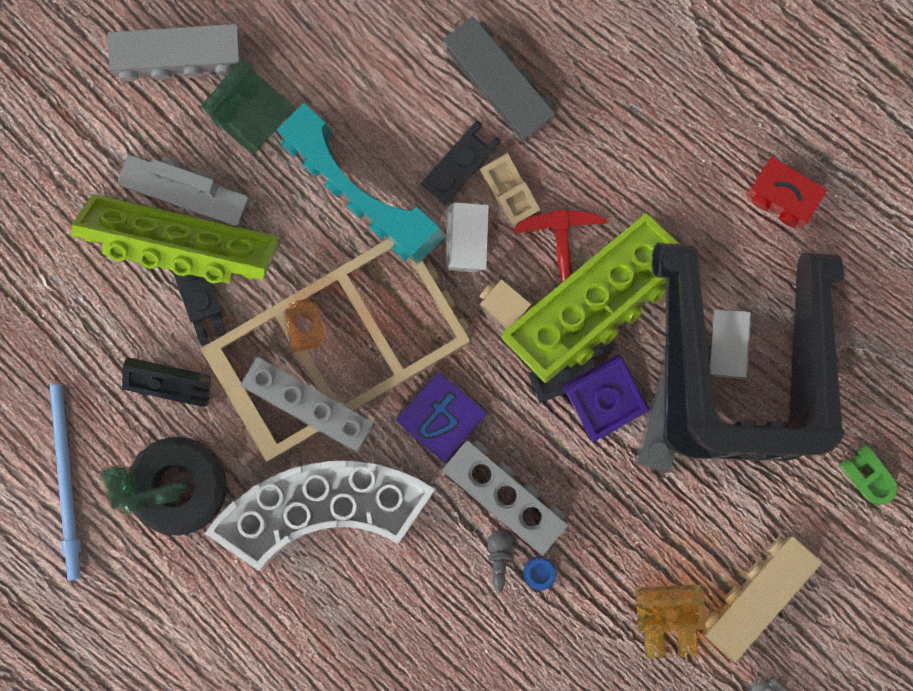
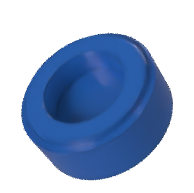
(539, 573)

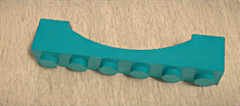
(410, 231)

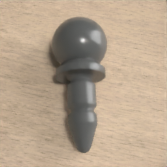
(500, 545)

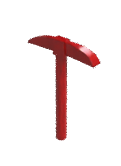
(560, 223)

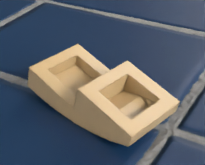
(509, 189)

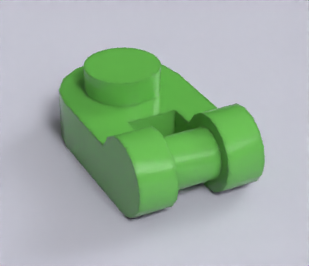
(876, 487)

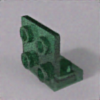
(247, 107)
(122, 484)

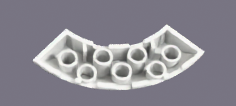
(318, 499)

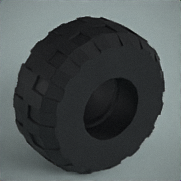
(208, 480)

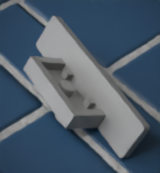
(182, 188)

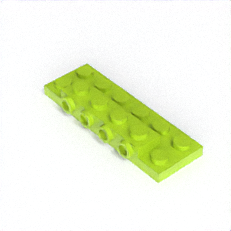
(174, 240)
(591, 303)

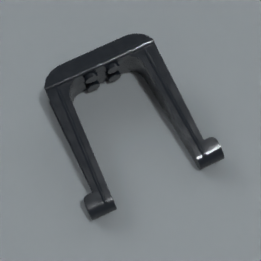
(690, 415)

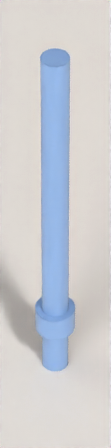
(70, 545)

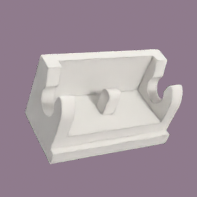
(466, 237)
(730, 344)

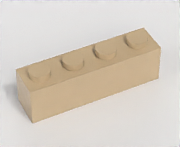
(760, 597)

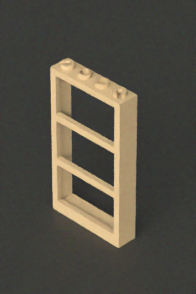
(244, 404)

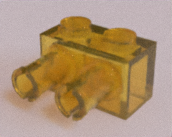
(670, 610)

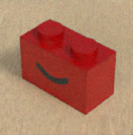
(786, 193)

